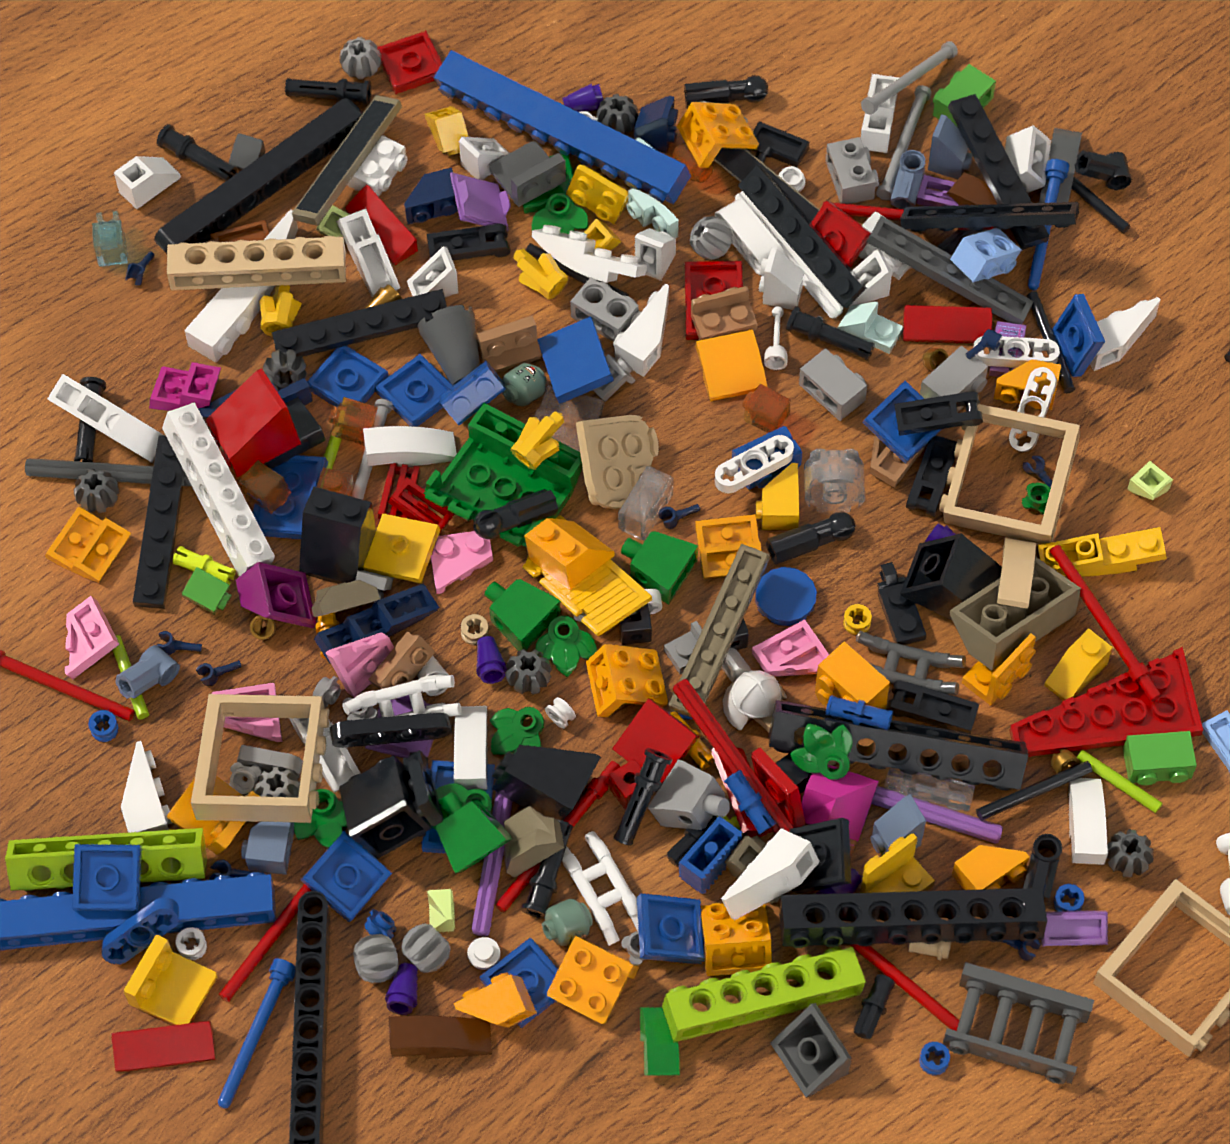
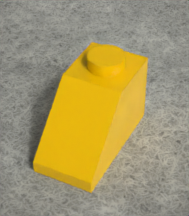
(447, 128)
(780, 501)
(1079, 665)

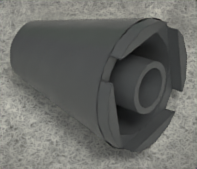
(452, 340)

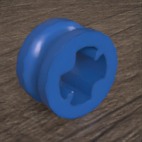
(96, 718)
(1073, 892)
(938, 1049)

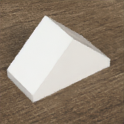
(478, 154)
(435, 275)
(875, 275)

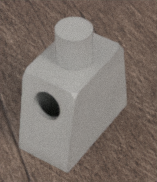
(688, 798)

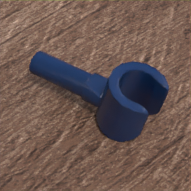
(137, 270)
(990, 340)
(1039, 470)
(676, 515)
(174, 645)
(212, 678)
(225, 869)
(1021, 947)

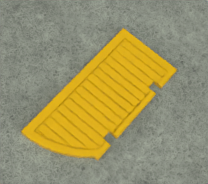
(603, 596)

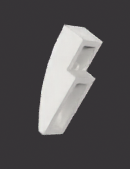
(878, 126)
(367, 251)
(408, 445)
(471, 747)
(336, 763)
(1087, 821)

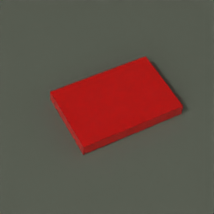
(708, 278)

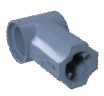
(908, 180)
(153, 668)

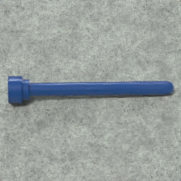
(1056, 172)
(281, 974)

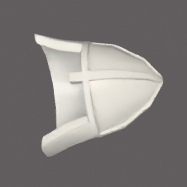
(751, 697)

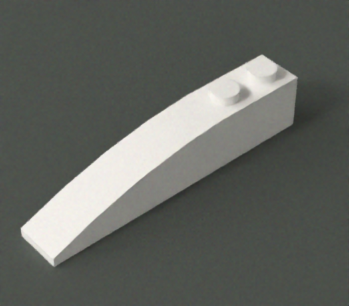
(232, 308)

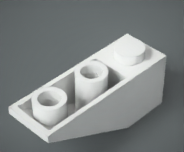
(1122, 330)
(644, 337)
(141, 795)
(775, 871)

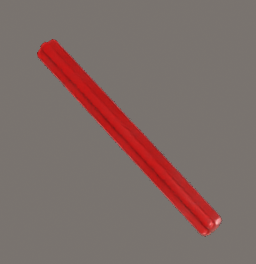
(726, 749)

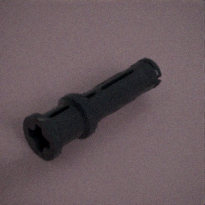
(332, 90)
(186, 147)
(817, 329)
(87, 433)
(647, 783)
(544, 883)

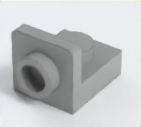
(621, 373)
(682, 647)

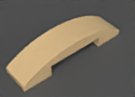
(1016, 573)

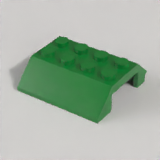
(490, 476)

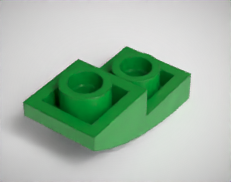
(660, 1050)

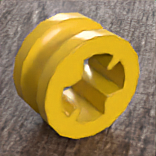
(852, 611)

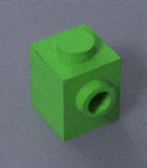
(207, 591)

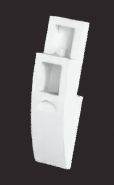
(578, 254)
(105, 417)

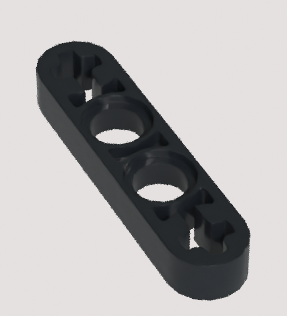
(390, 730)

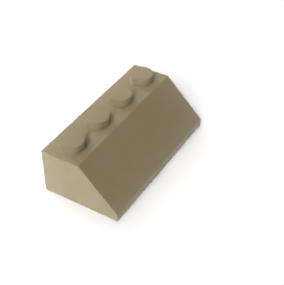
(996, 630)

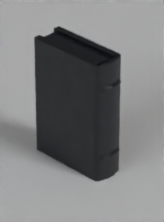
(307, 428)

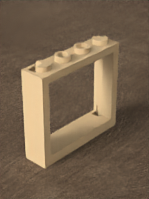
(1002, 525)
(259, 808)
(1205, 915)

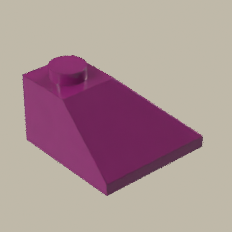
(276, 594)

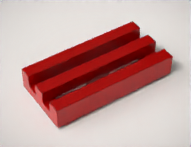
(402, 472)
(417, 509)

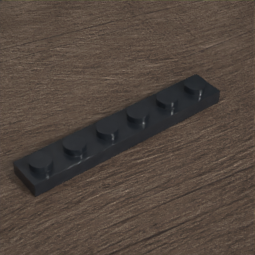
(994, 163)
(992, 215)
(802, 236)
(359, 325)
(159, 528)

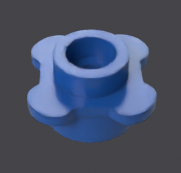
(380, 924)

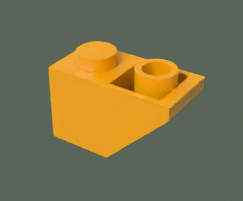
(1012, 384)
(989, 867)
(501, 1002)

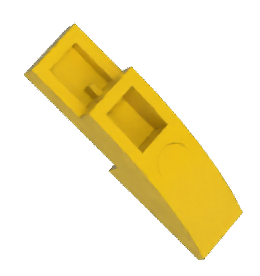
(1109, 554)

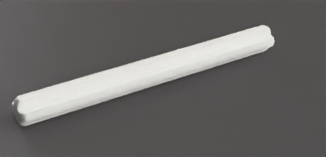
(810, 282)

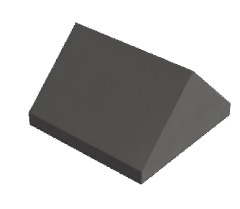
(812, 1051)

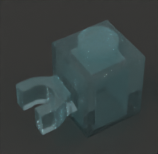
(109, 241)

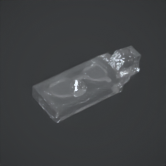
(923, 786)

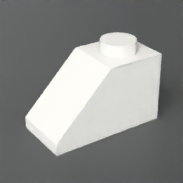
(655, 250)

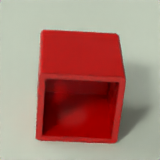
(617, 782)

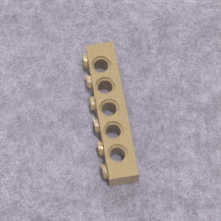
(242, 271)

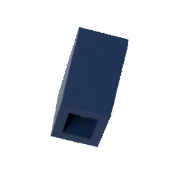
(657, 124)
(431, 198)

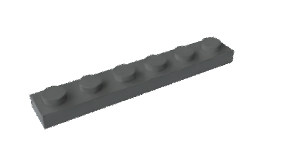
(938, 266)

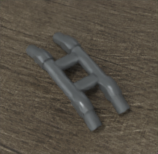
(924, 659)

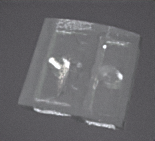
(573, 411)

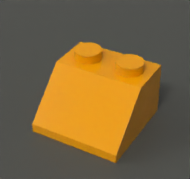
(566, 550)

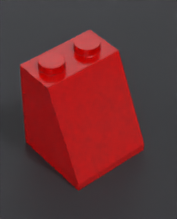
(252, 425)

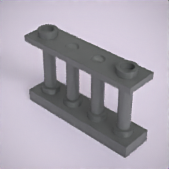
(1040, 1000)

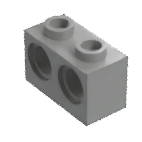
(604, 311)

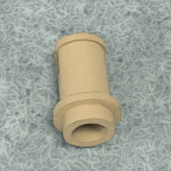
(939, 949)

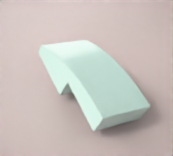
(650, 210)

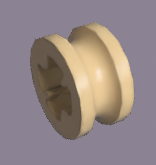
(473, 619)

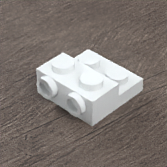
(380, 166)

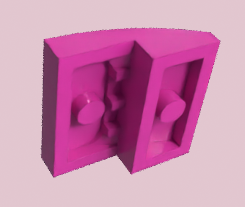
(181, 387)

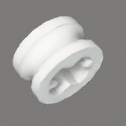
(560, 712)
(198, 951)

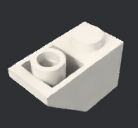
(144, 179)
(780, 281)

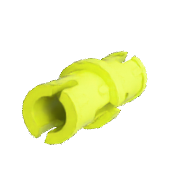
(191, 560)

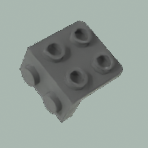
(528, 172)

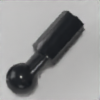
(722, 91)
(516, 513)
(809, 537)

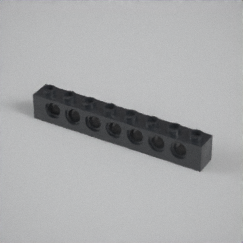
(916, 738)
(926, 907)

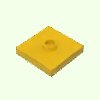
(401, 548)

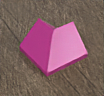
(840, 798)

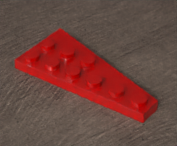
(1115, 711)

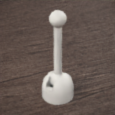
(776, 355)

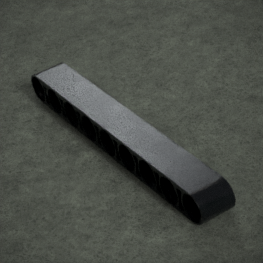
(262, 177)
(310, 1018)

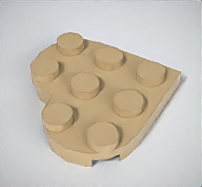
(614, 456)

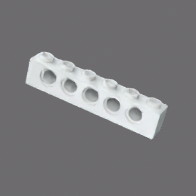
(216, 488)

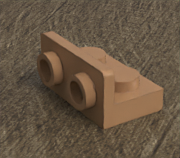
(723, 313)
(509, 344)
(402, 662)

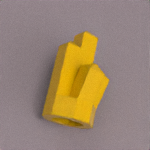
(541, 274)
(278, 310)
(536, 441)

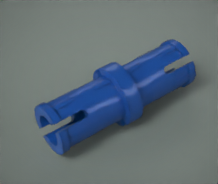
(859, 712)
(749, 802)

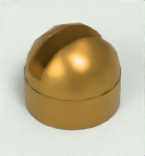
(934, 355)
(256, 627)
(1064, 760)

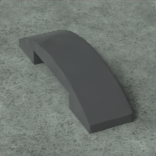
(1065, 147)

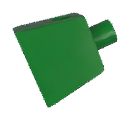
(661, 562)
(521, 611)
(469, 832)

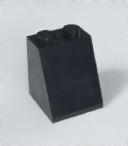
(335, 536)
(948, 573)
(544, 778)
(381, 808)

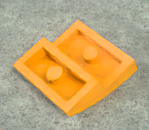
(731, 365)
(720, 541)
(87, 545)

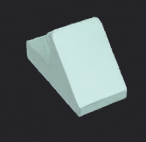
(866, 324)

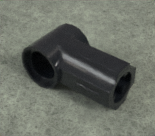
(1110, 168)
(1043, 869)

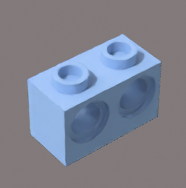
(986, 255)

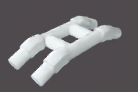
(413, 689)
(598, 904)

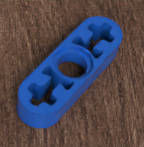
(144, 918)

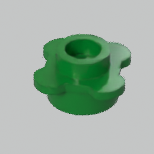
(1036, 490)

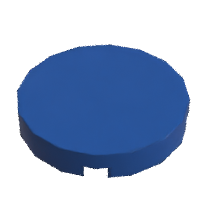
(785, 596)

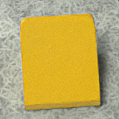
(603, 235)

